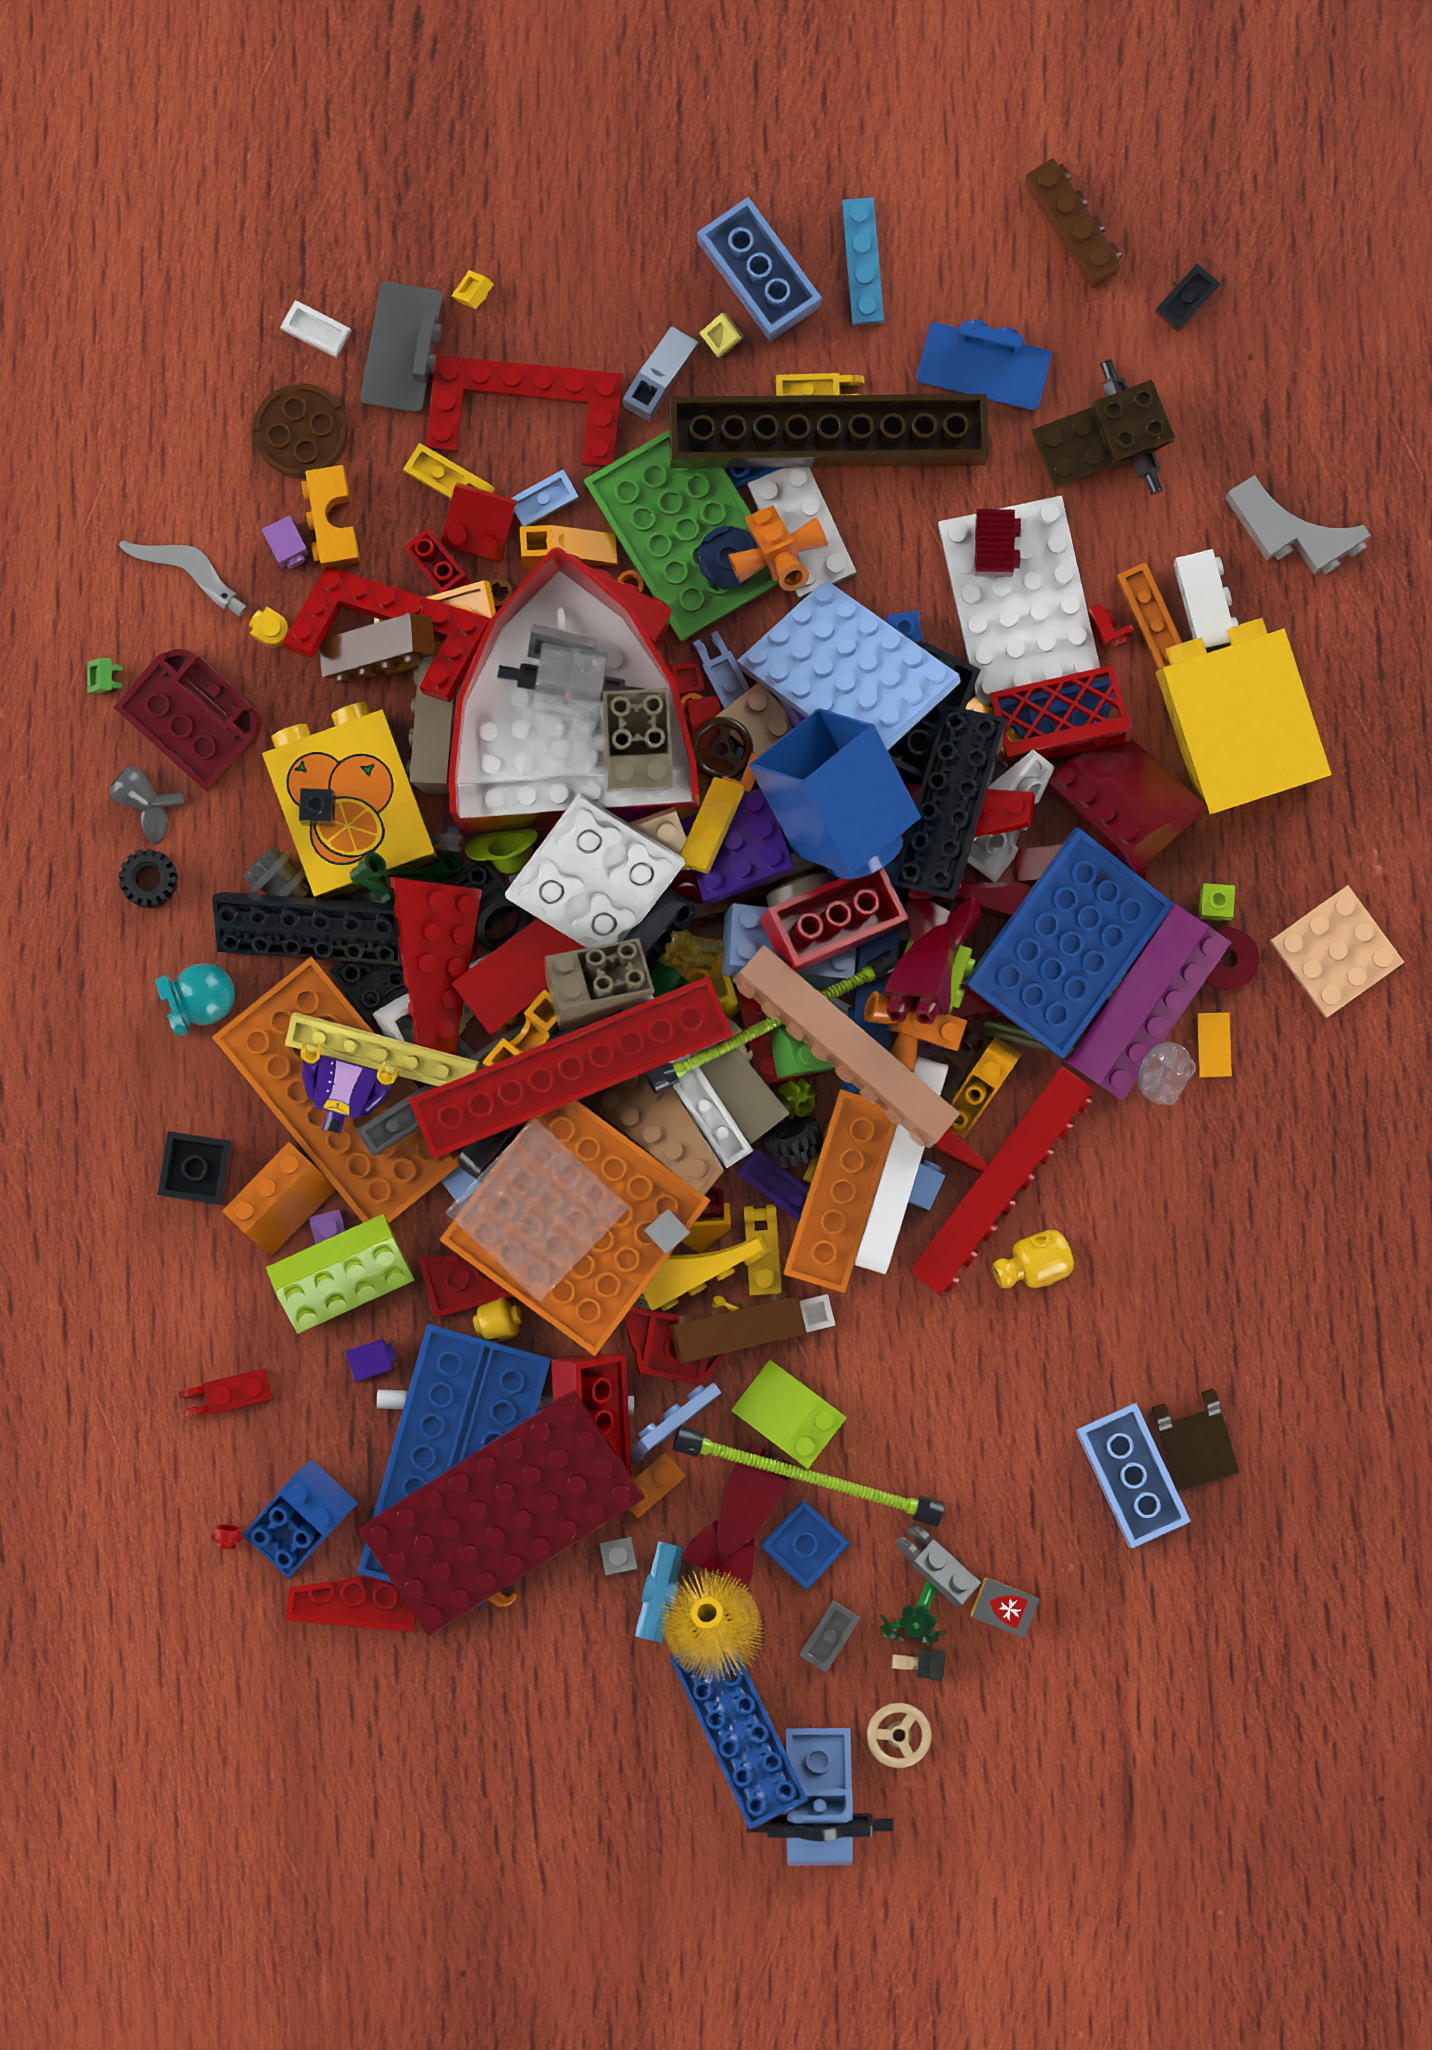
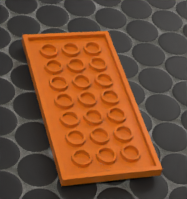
(258, 1050)

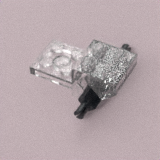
(564, 708)

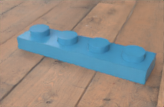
(862, 261)

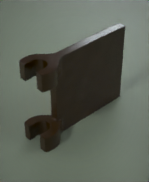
(1197, 1444)

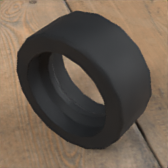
(489, 903)

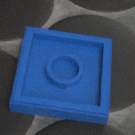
(805, 1544)

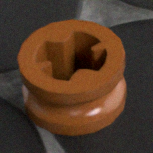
(503, 585)

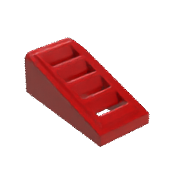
(958, 1150)

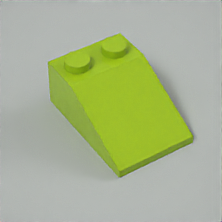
(788, 1414)

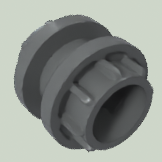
(276, 876)

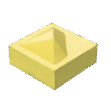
(721, 335)

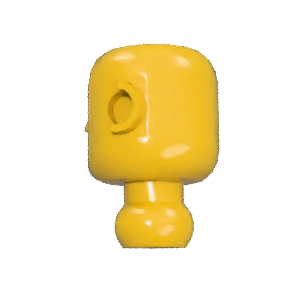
(1036, 1260)

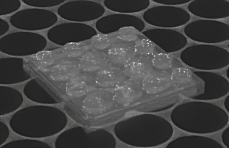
(537, 1209)

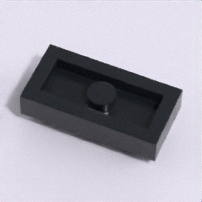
(1187, 297)

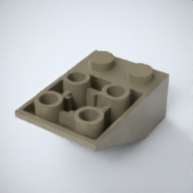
(637, 740)
(596, 982)

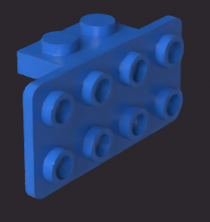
(984, 362)

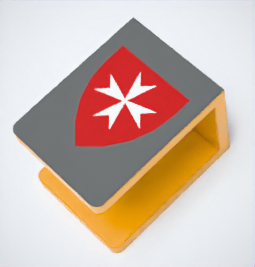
(1004, 1607)

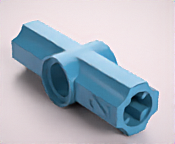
(658, 1583)

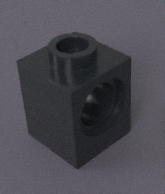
(317, 807)

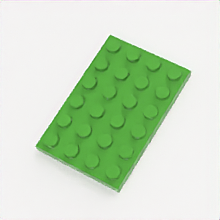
(661, 524)

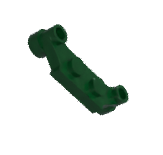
(375, 876)

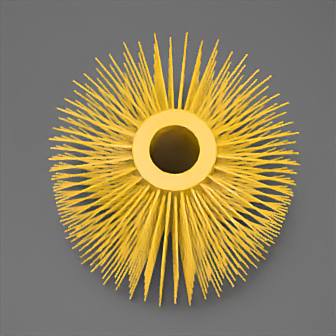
(712, 1625)

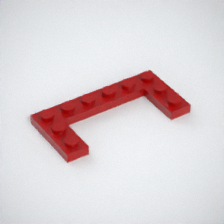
(459, 374)
(339, 589)

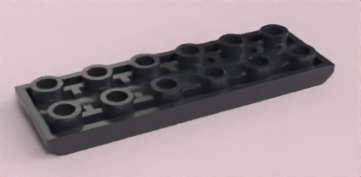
(950, 802)
(306, 928)
(376, 984)

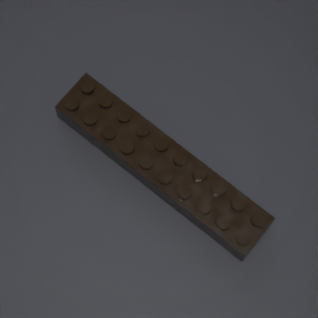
(828, 430)

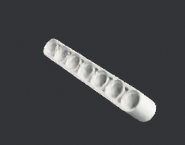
(896, 1183)

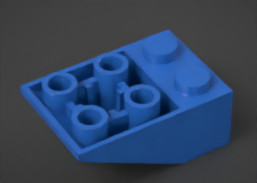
(300, 1518)

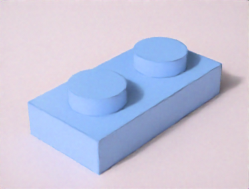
(544, 498)

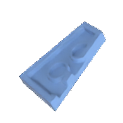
(674, 1417)

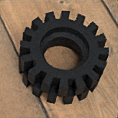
(144, 859)
(793, 1141)

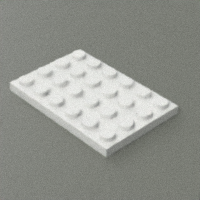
(1026, 623)

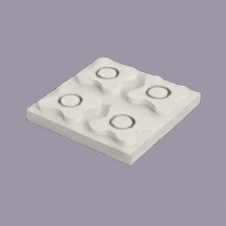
(594, 875)

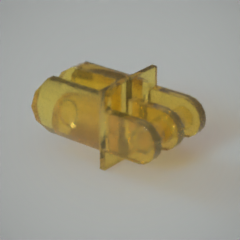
(690, 952)

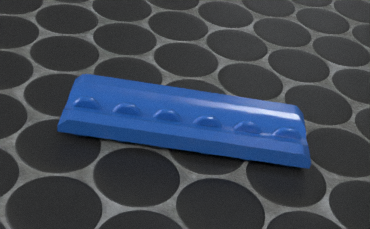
(742, 1739)

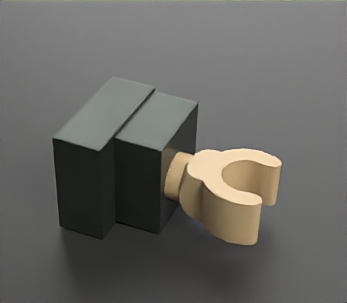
(929, 1663)

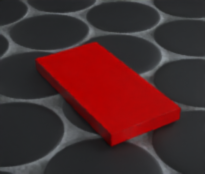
(512, 974)

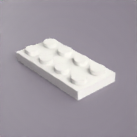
(797, 502)

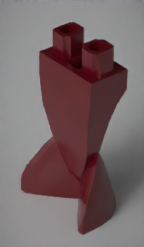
(994, 899)
(925, 971)
(745, 1508)

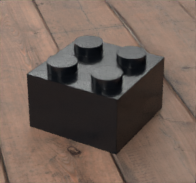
(196, 1168)

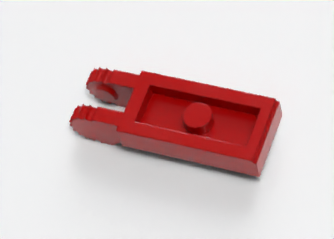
(230, 1393)

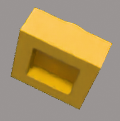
(472, 289)

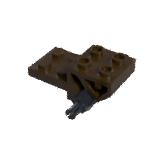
(1108, 435)

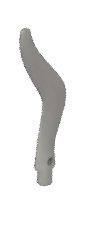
(195, 564)

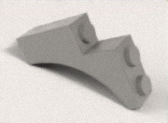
(1277, 529)

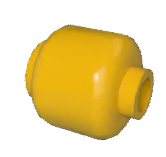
(497, 1320)

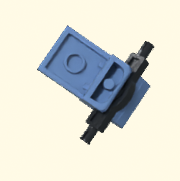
(825, 1825)

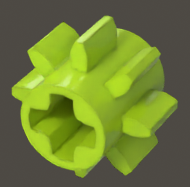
(797, 1098)

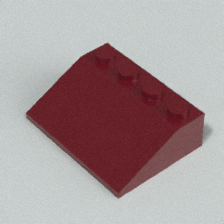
(1126, 800)

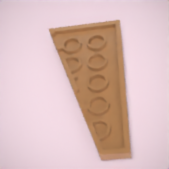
(660, 1127)

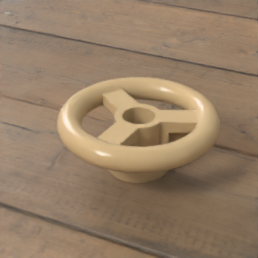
(874, 1733)

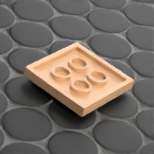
(1336, 951)

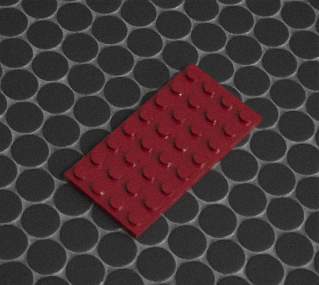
(501, 1512)

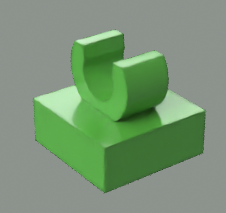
(100, 676)

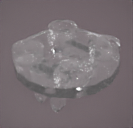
(1165, 1073)

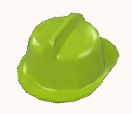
(505, 849)

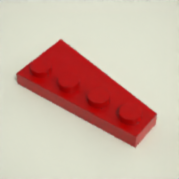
(351, 1603)

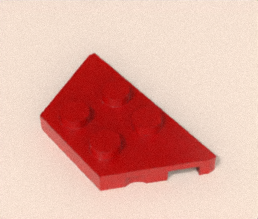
(655, 1351)

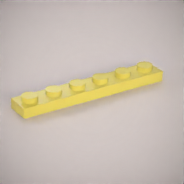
(374, 1049)

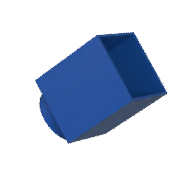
(837, 794)

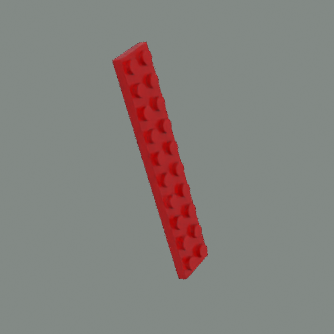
(570, 1067)

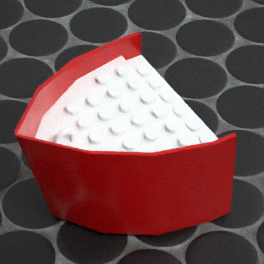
(496, 715)

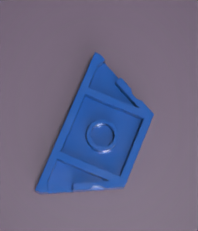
(1058, 708)

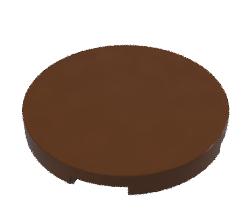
(300, 429)

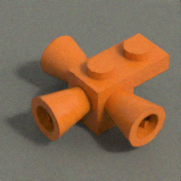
(777, 549)
(944, 1031)

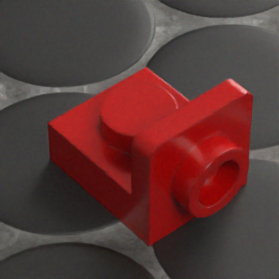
(1103, 624)

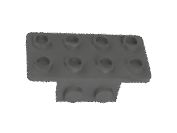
(402, 347)

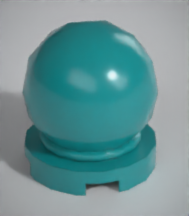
(198, 996)

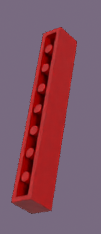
(1001, 1180)

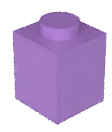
(286, 543)

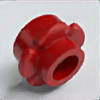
(227, 1536)

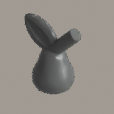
(134, 790)

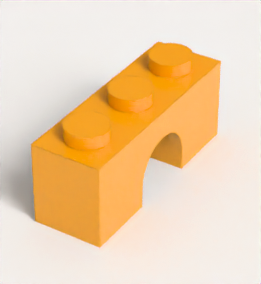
(326, 489)
(537, 1029)

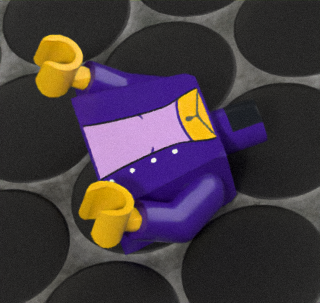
(343, 1087)

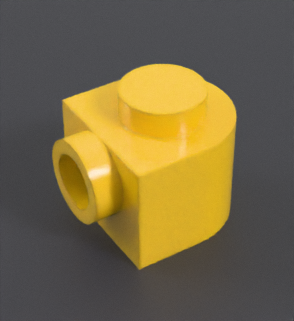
(269, 628)

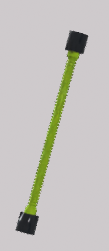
(668, 1075)
(923, 1509)

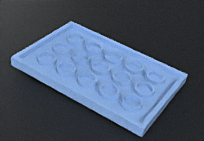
(849, 663)

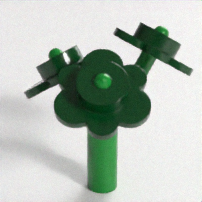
(916, 1620)

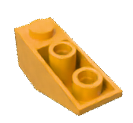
(591, 546)
(982, 1084)

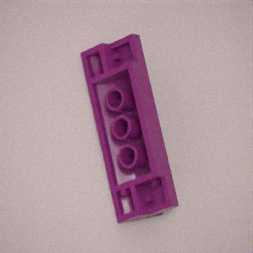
(1148, 1000)

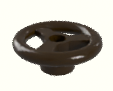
(727, 724)

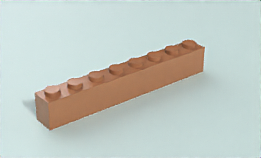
(845, 1047)

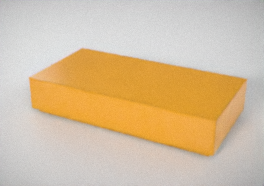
(1214, 1045)

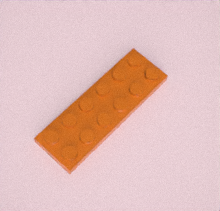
(841, 1193)

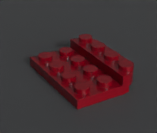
(192, 714)

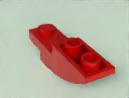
(436, 563)

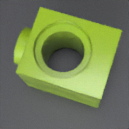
(1216, 902)

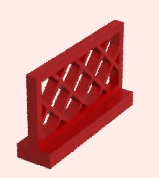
(1074, 738)

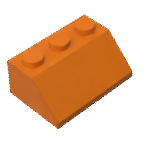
(279, 1199)

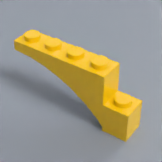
(691, 1271)

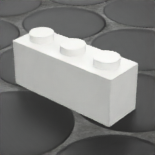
(1205, 598)

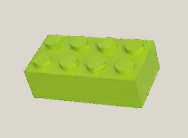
(340, 1273)

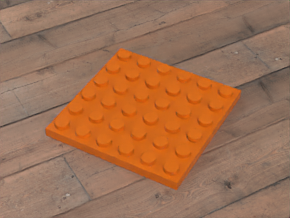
(625, 1259)

